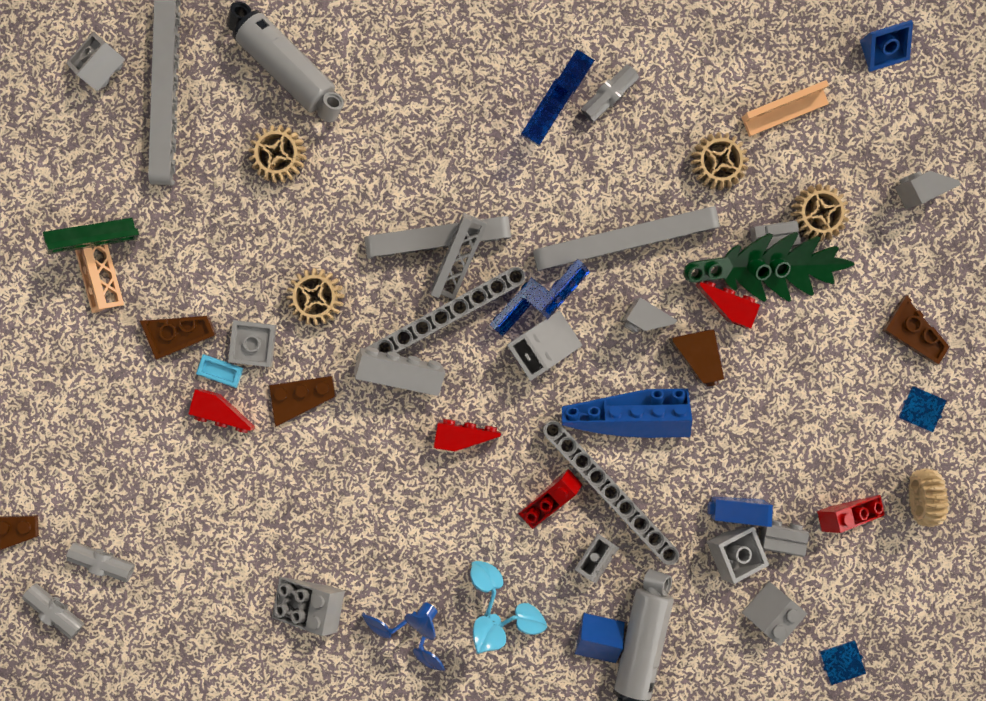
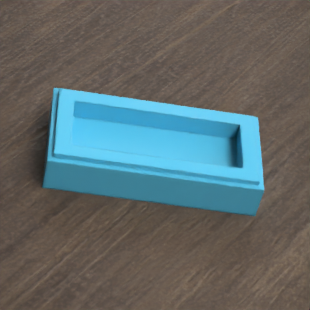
(219, 371)

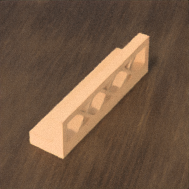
(785, 109)
(92, 281)

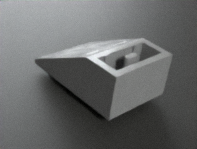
(544, 345)
(308, 605)

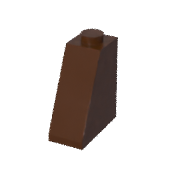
(700, 355)

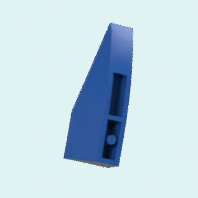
(634, 414)

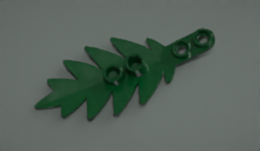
(771, 266)

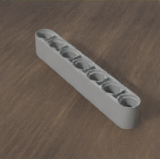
(431, 237)

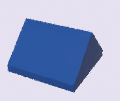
(888, 45)
(600, 638)

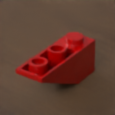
(733, 308)
(216, 408)
(457, 437)
(551, 499)
(850, 514)

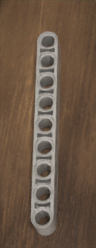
(163, 92)
(626, 238)
(448, 308)
(617, 499)

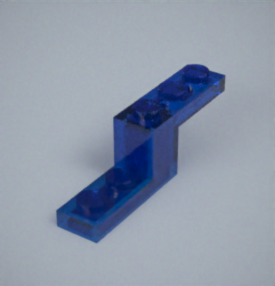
(557, 98)
(538, 297)

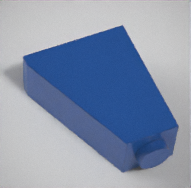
(741, 511)

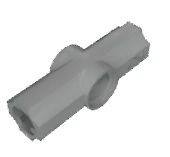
(610, 92)
(100, 562)
(52, 611)

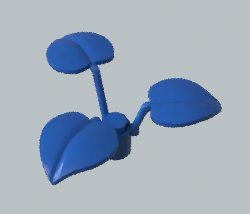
(419, 621)

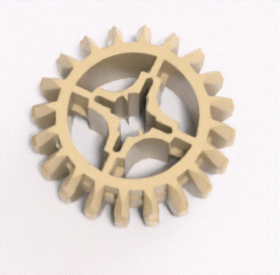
(711, 156)
(274, 161)
(818, 205)
(299, 286)
(928, 497)

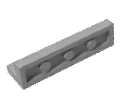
(451, 256)

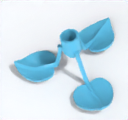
(488, 629)

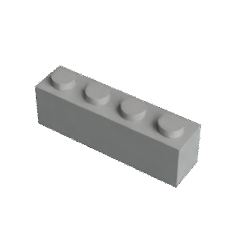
(399, 371)

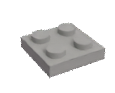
(252, 343)

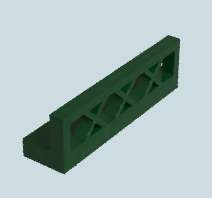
(90, 235)

